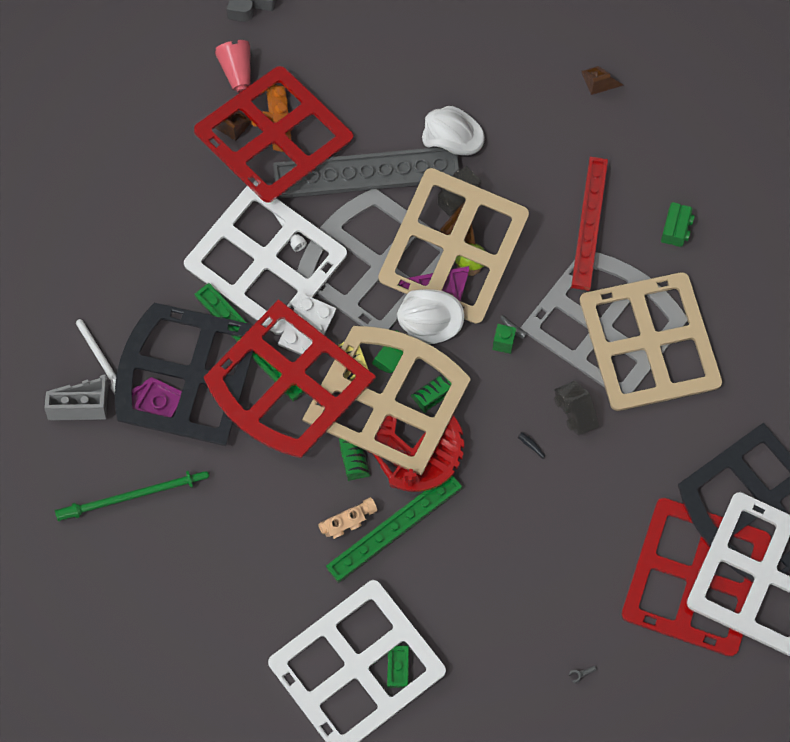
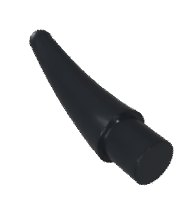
(528, 441)

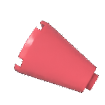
(235, 63)

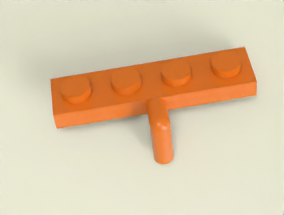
(277, 107)

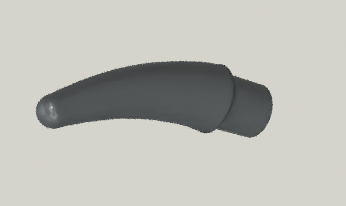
(520, 333)

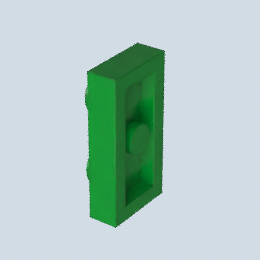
(398, 667)

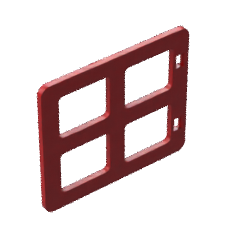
(273, 133)
(648, 560)

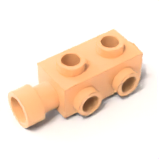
(343, 520)

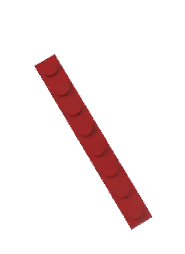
(589, 224)

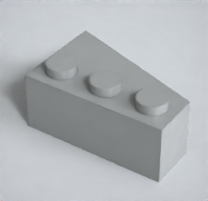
(78, 402)

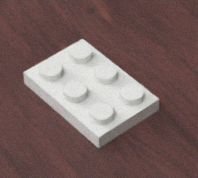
(316, 314)

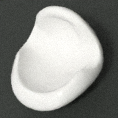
(453, 131)
(431, 315)

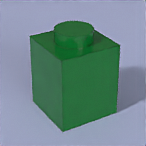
(504, 338)

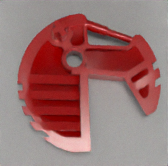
(439, 466)

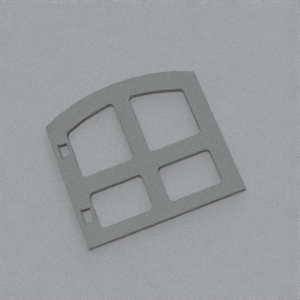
(333, 227)
(557, 299)

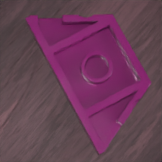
(454, 284)
(156, 398)

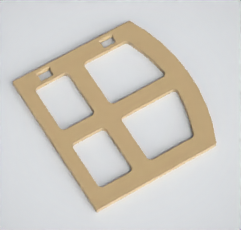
(385, 404)

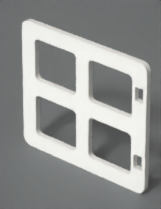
(263, 257)
(764, 573)
(358, 665)

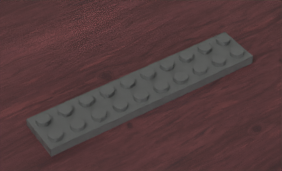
(368, 171)

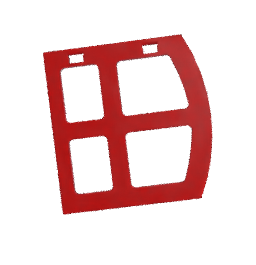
(292, 374)

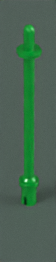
(77, 509)

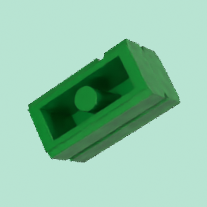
(676, 224)

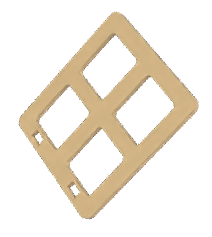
(453, 244)
(650, 342)

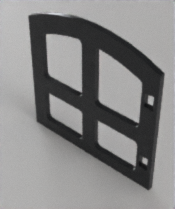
(192, 374)
(732, 459)

